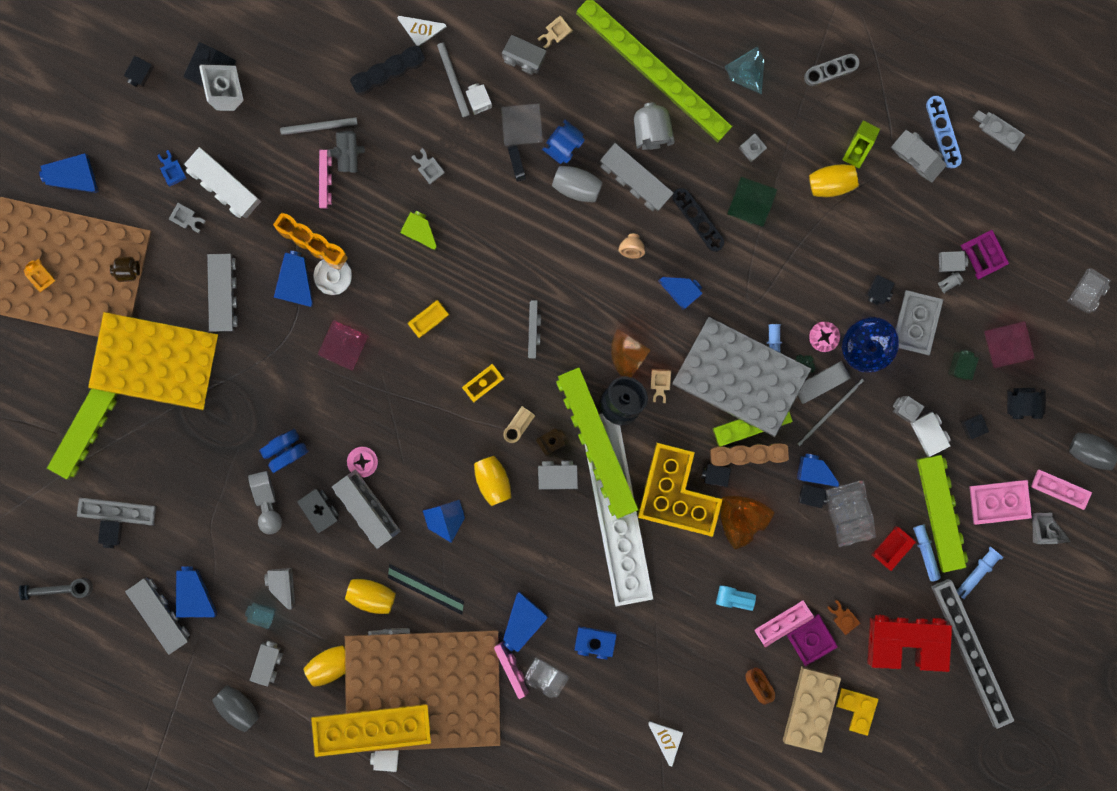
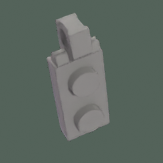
(999, 130)

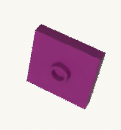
(812, 640)

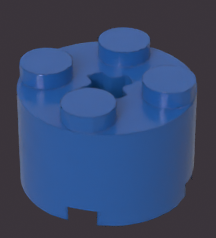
(563, 142)

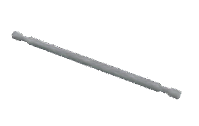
(830, 412)

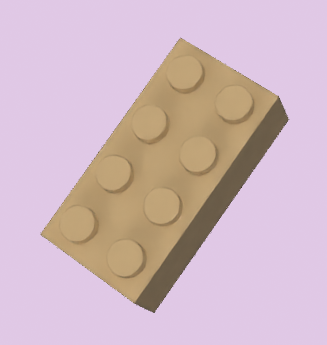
(811, 709)

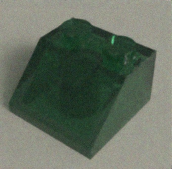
(752, 201)

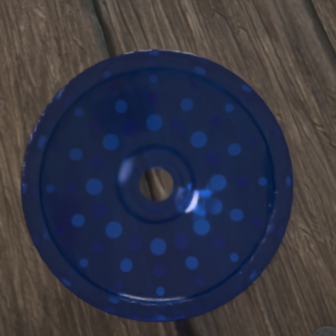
(863, 337)

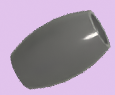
(1094, 451)
(235, 708)

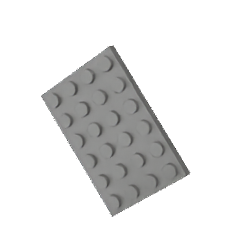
(741, 376)

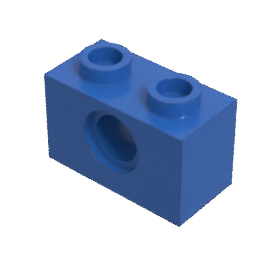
(585, 635)

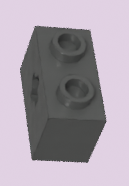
(308, 505)

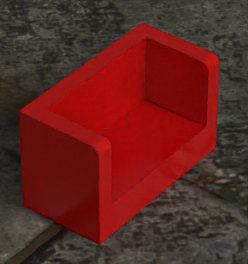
(893, 548)

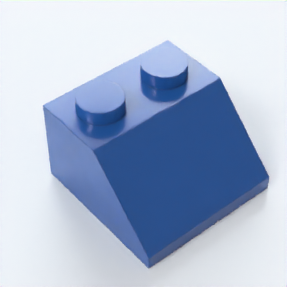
(681, 290)
(815, 471)

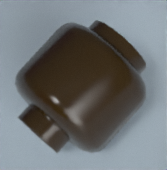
(125, 269)

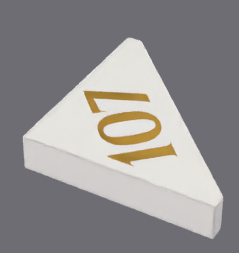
(419, 29)
(667, 739)

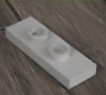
(534, 338)

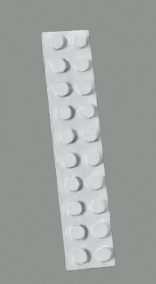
(622, 535)

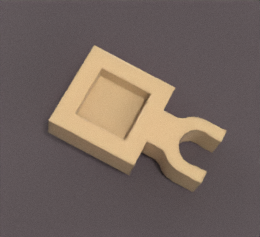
(557, 30)
(660, 381)

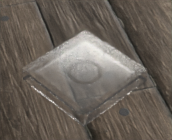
(521, 124)

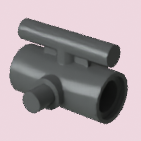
(346, 151)

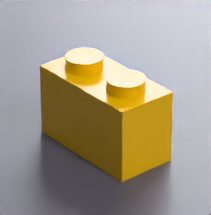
(483, 383)

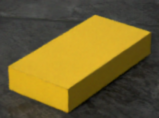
(428, 319)

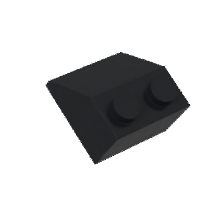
(205, 56)

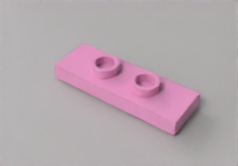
(509, 664)

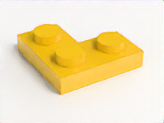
(862, 707)

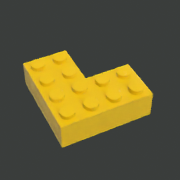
(667, 499)

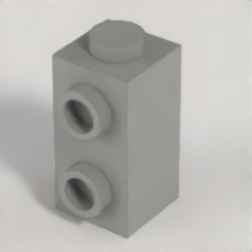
(907, 408)
(265, 663)

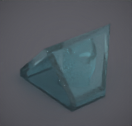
(748, 70)

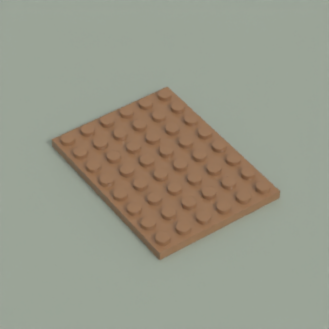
(77, 255)
(441, 669)

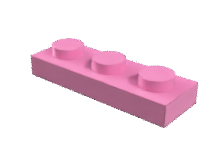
(325, 180)
(1061, 489)
(784, 623)

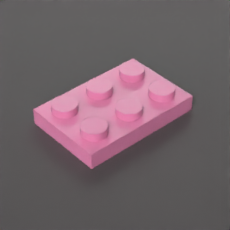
(1000, 502)

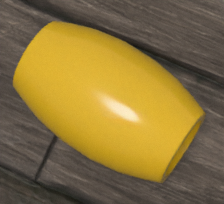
(833, 180)
(492, 480)
(370, 596)
(326, 666)

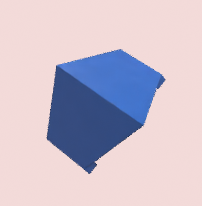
(445, 519)

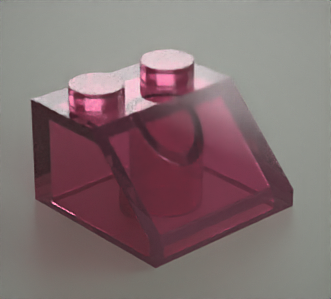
(1009, 344)

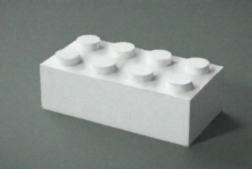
(220, 181)

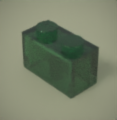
(963, 365)

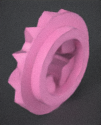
(815, 335)
(368, 454)

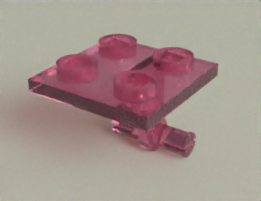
(342, 345)

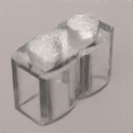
(546, 677)

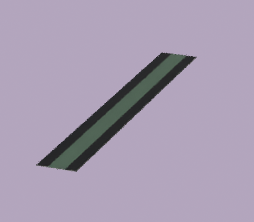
(425, 589)

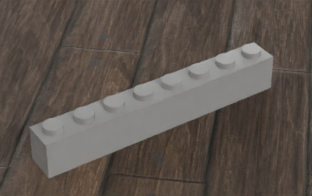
(972, 653)

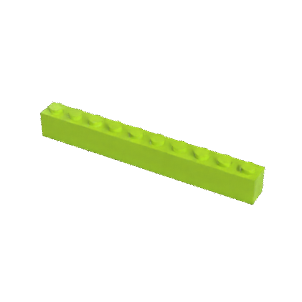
(653, 69)

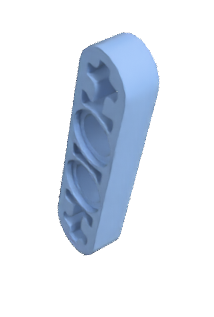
(947, 131)

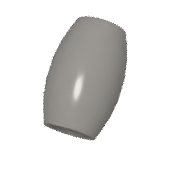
(577, 184)

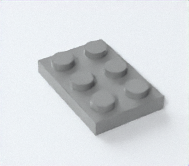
(918, 322)

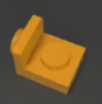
(38, 275)

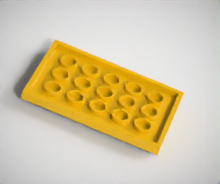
(153, 361)

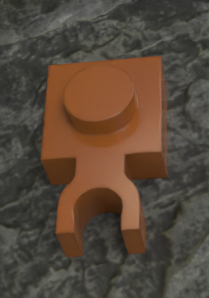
(845, 619)

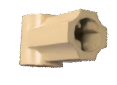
(519, 423)

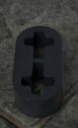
(516, 163)

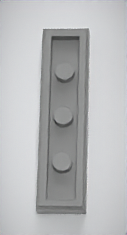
(116, 511)

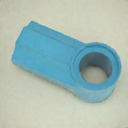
(731, 598)

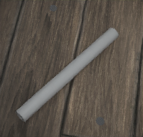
(453, 80)
(318, 126)

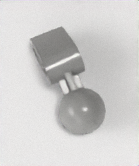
(263, 493)

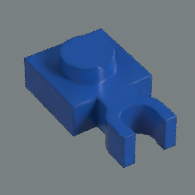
(172, 170)

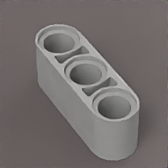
(838, 63)
(823, 382)

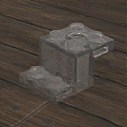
(851, 513)

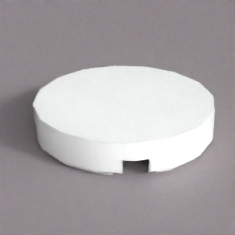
(332, 280)

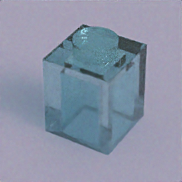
(260, 615)

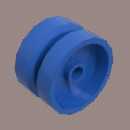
(283, 450)

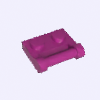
(990, 251)

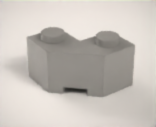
(919, 155)

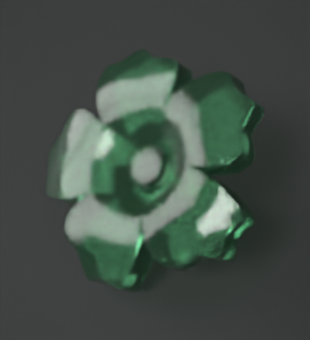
(806, 361)

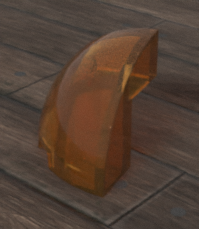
(627, 354)
(743, 518)

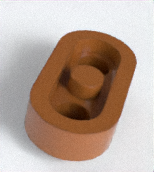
(760, 686)

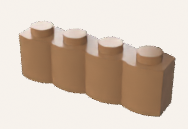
(755, 453)

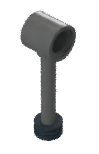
(25, 592)

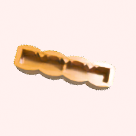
(308, 240)

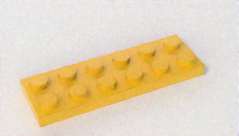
(370, 730)

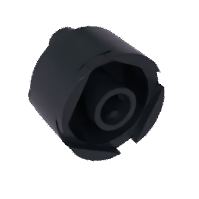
(1026, 403)

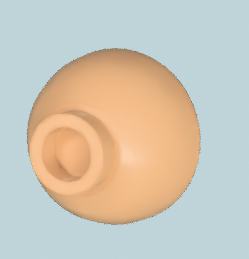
(632, 247)

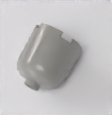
(653, 127)

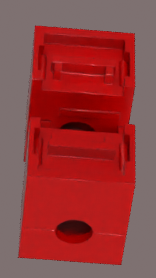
(929, 638)

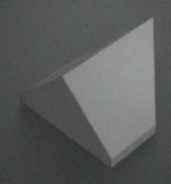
(1047, 530)

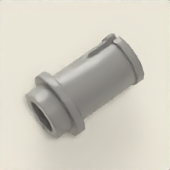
(950, 282)

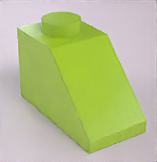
(861, 144)
(418, 229)

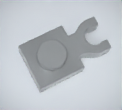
(429, 168)
(184, 216)

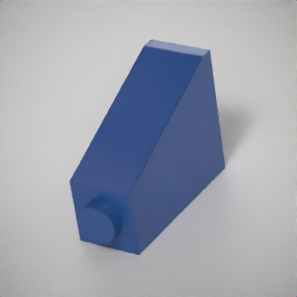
(70, 173)
(294, 281)
(192, 595)
(523, 622)

